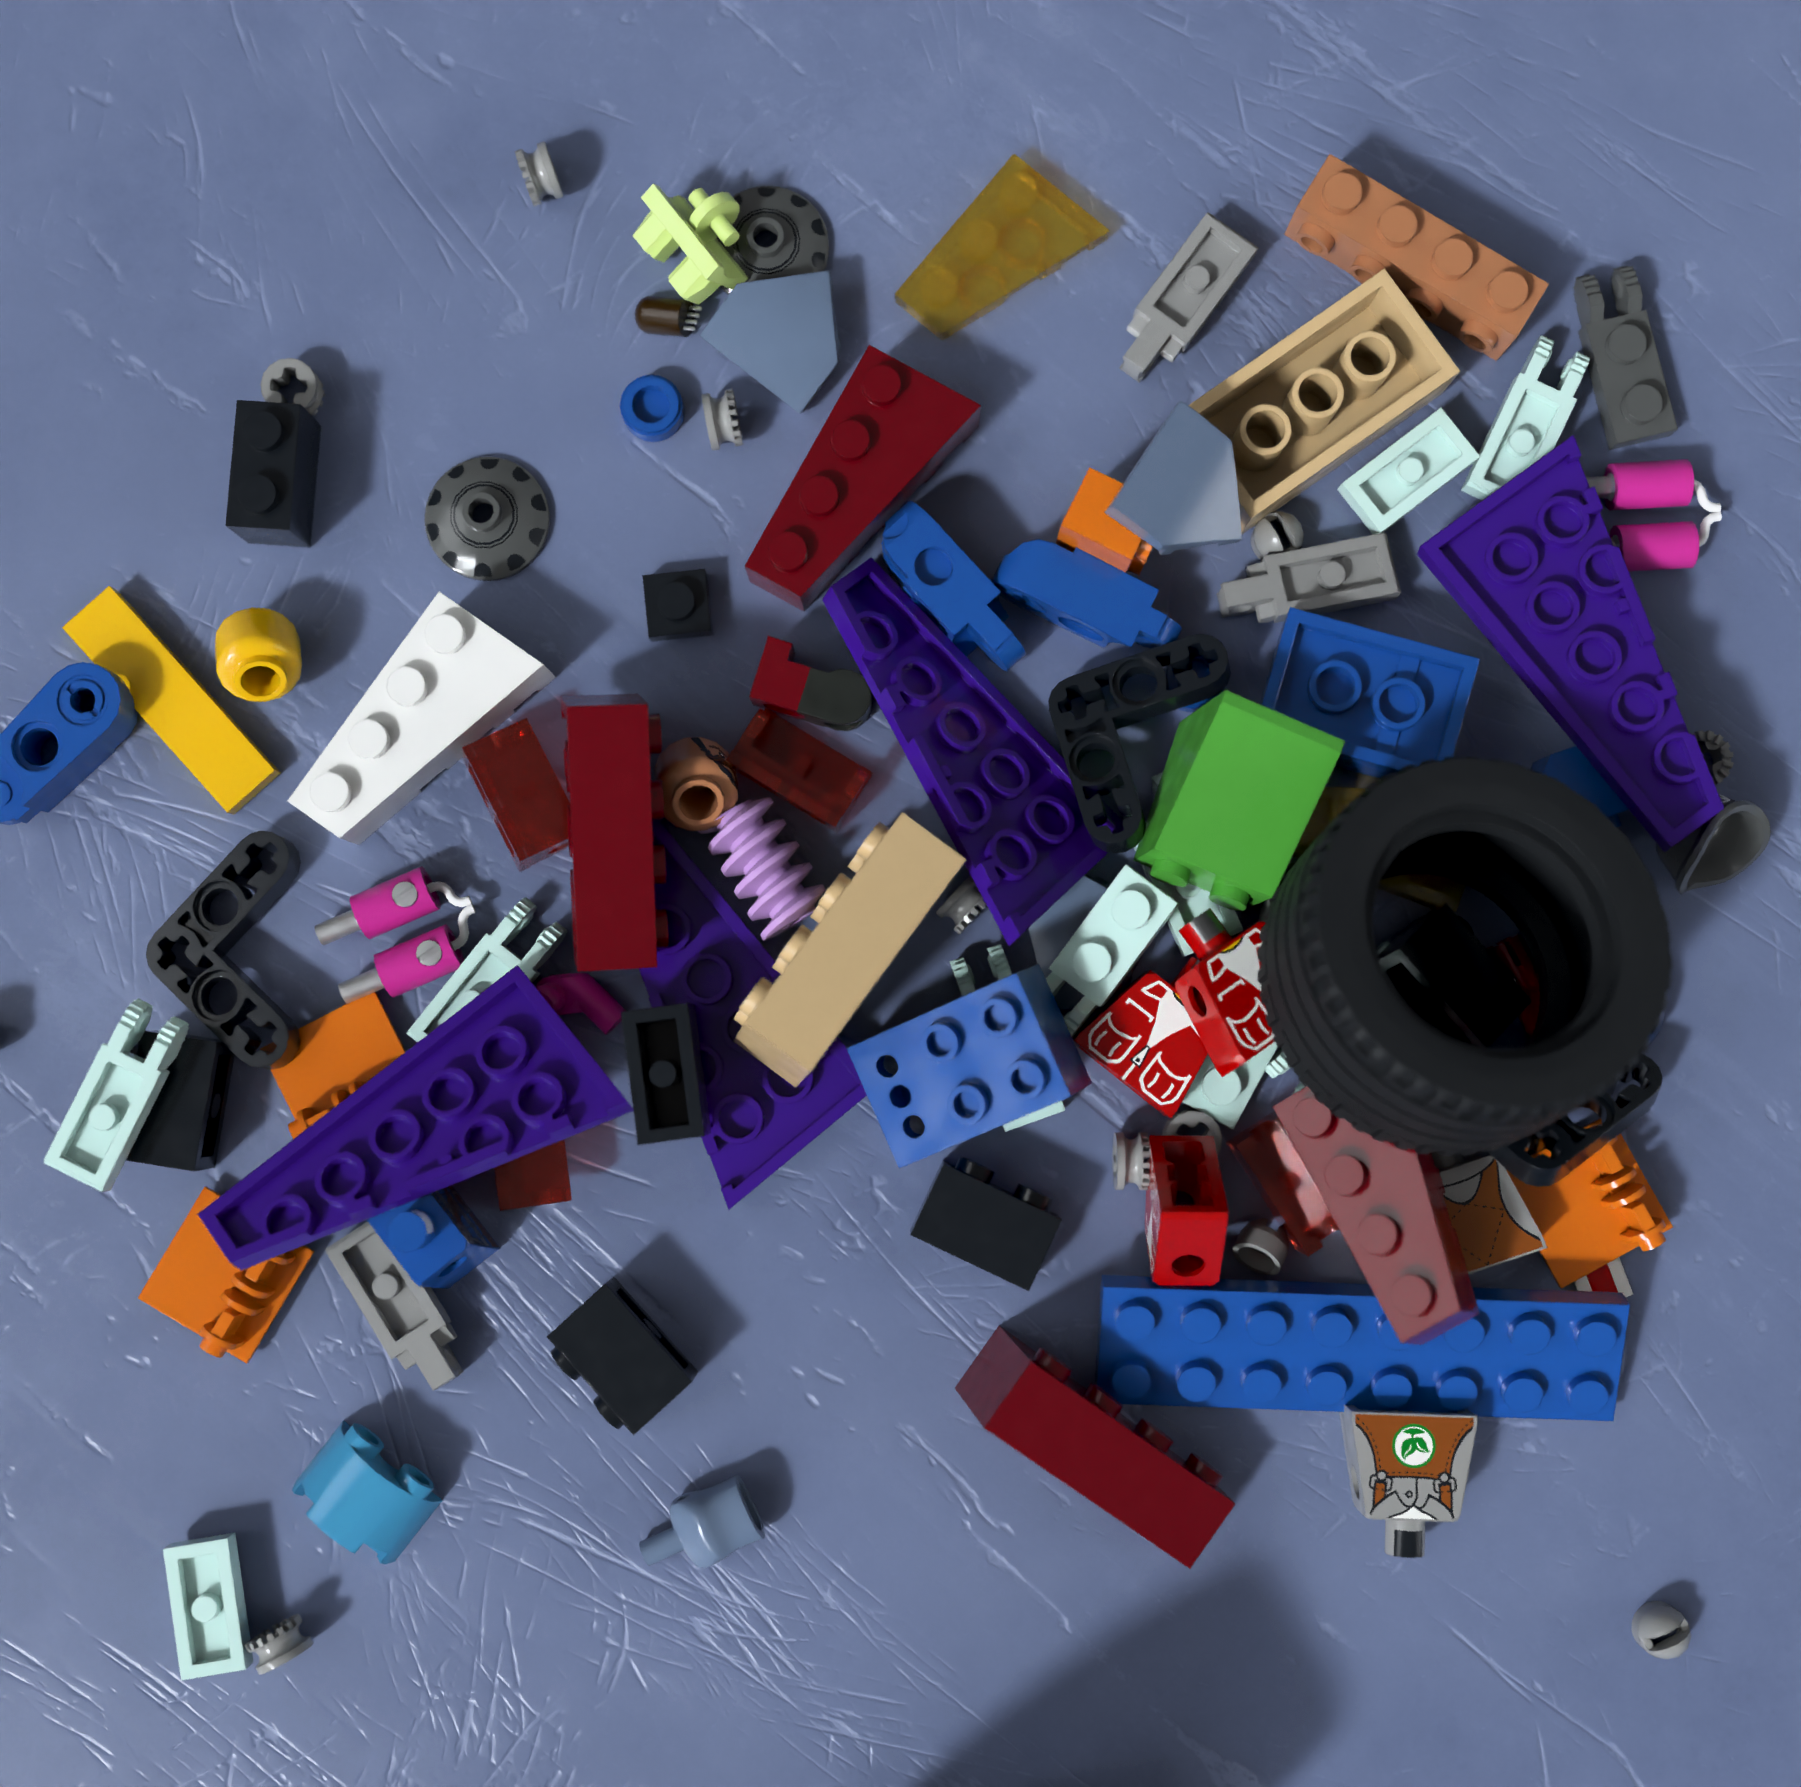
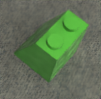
(1235, 800)

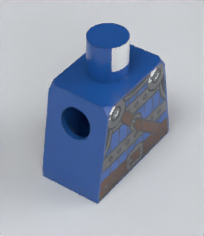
(434, 1234)

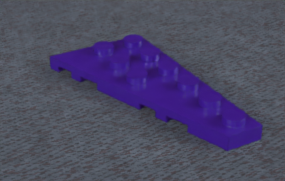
(1568, 621)
(975, 754)
(715, 964)
(455, 1104)

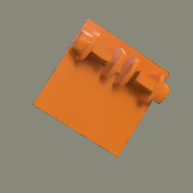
(336, 1059)
(1595, 1212)
(213, 1296)

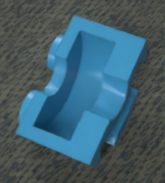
(364, 1497)

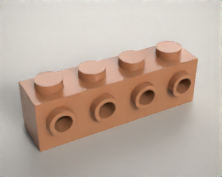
(1433, 264)

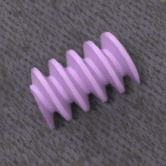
(764, 866)

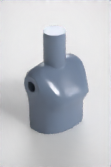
(707, 1525)

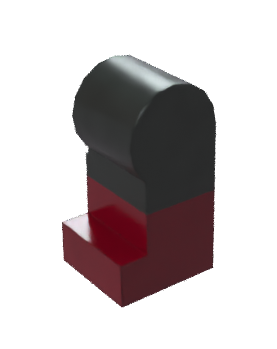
(830, 699)

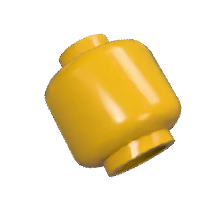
(258, 654)

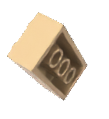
(1326, 394)
(856, 939)

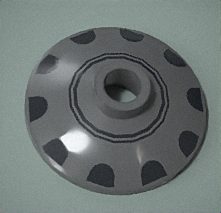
(800, 231)
(505, 541)

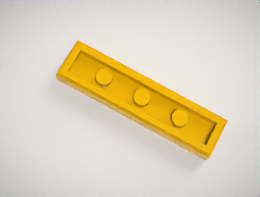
(172, 700)

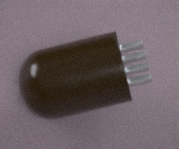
(666, 316)

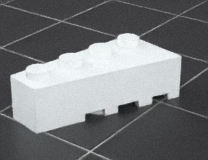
(429, 701)

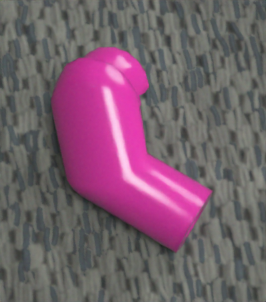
(580, 994)

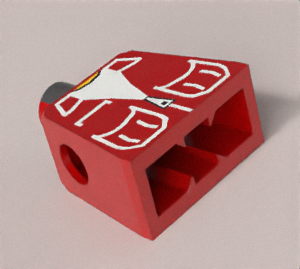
(1225, 991)
(1147, 1041)
(1185, 1240)

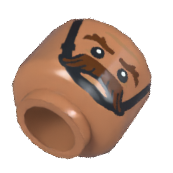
(696, 783)

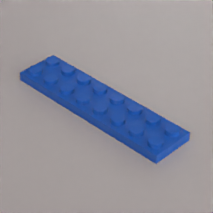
(1336, 1348)

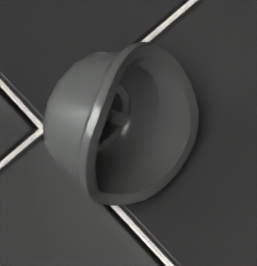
(1718, 847)

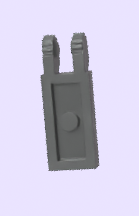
(1623, 362)

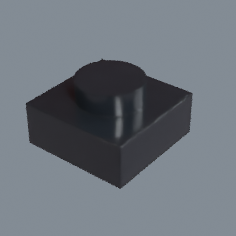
(677, 605)

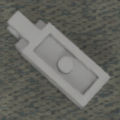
(1186, 294)
(1314, 580)
(401, 1313)

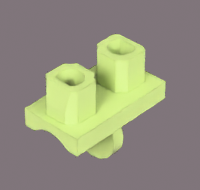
(696, 231)

